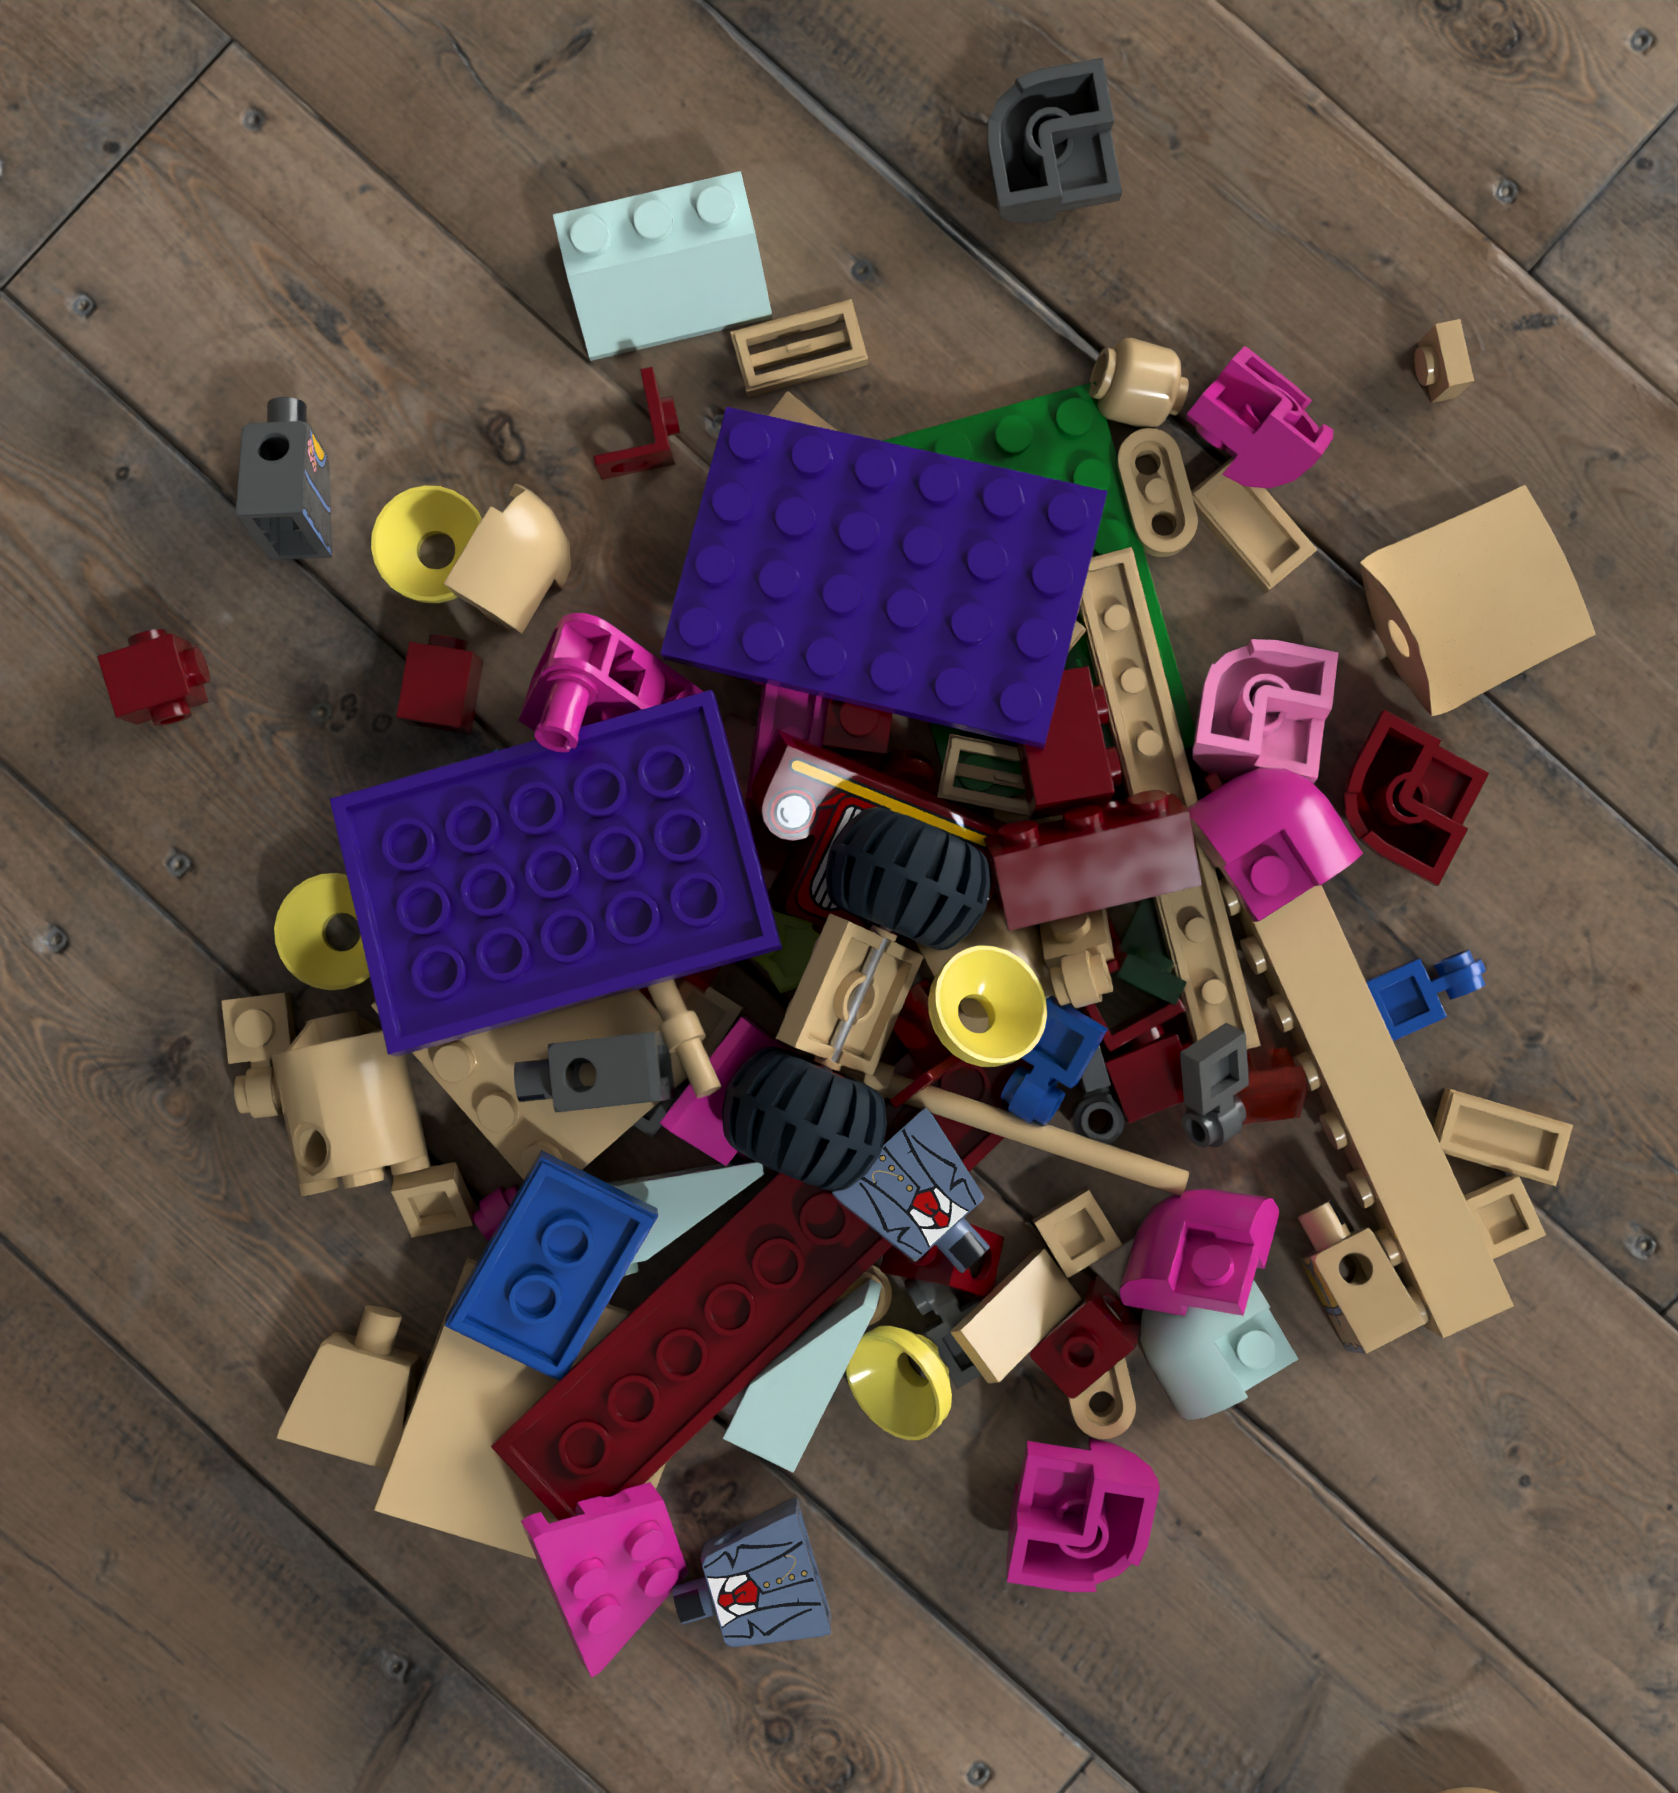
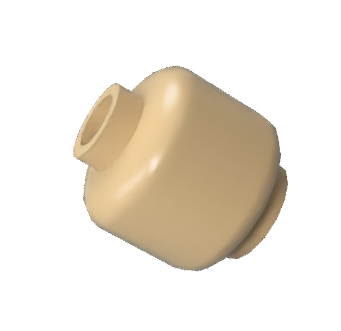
(1138, 383)

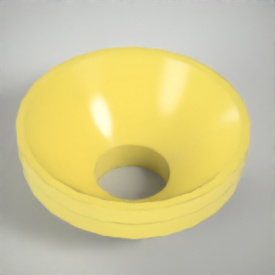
(405, 526)
(302, 934)
(1007, 993)
(892, 1390)

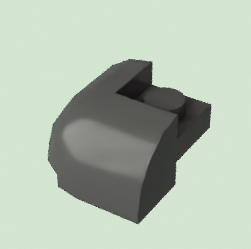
(1053, 143)

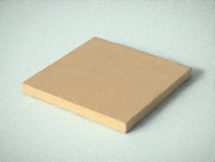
(444, 1456)

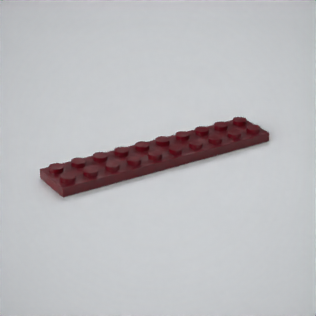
(714, 1323)

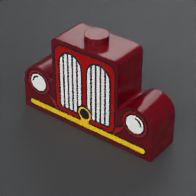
(810, 797)

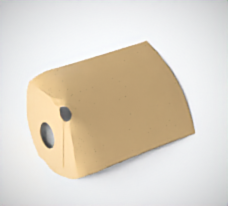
(1474, 601)

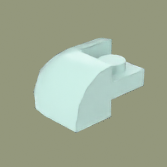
(1214, 1355)

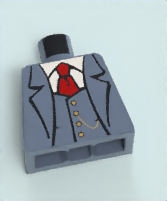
(919, 1195)
(759, 1582)

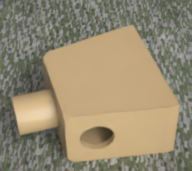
(356, 1393)

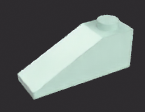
(686, 1198)
(789, 1396)

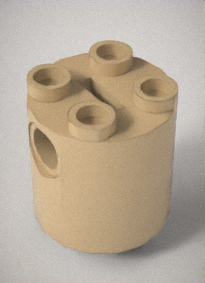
(347, 1105)

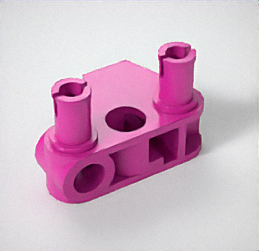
(593, 676)

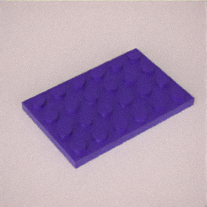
(884, 576)
(554, 875)

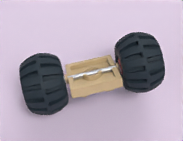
(803, 1111)

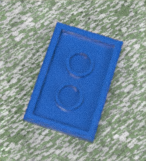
(551, 1266)

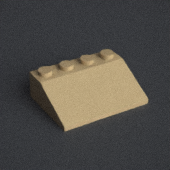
(481, 1081)

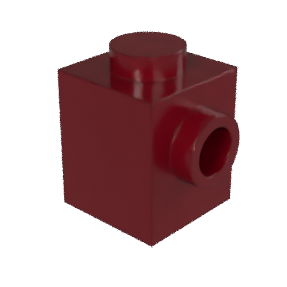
(155, 678)

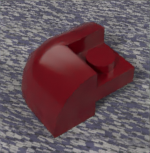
(1410, 797)

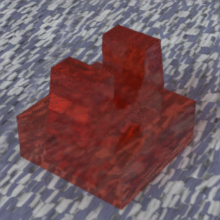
(1274, 1092)

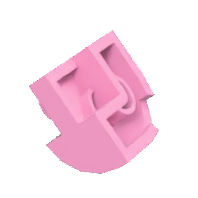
(1265, 709)

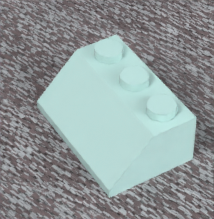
(663, 265)

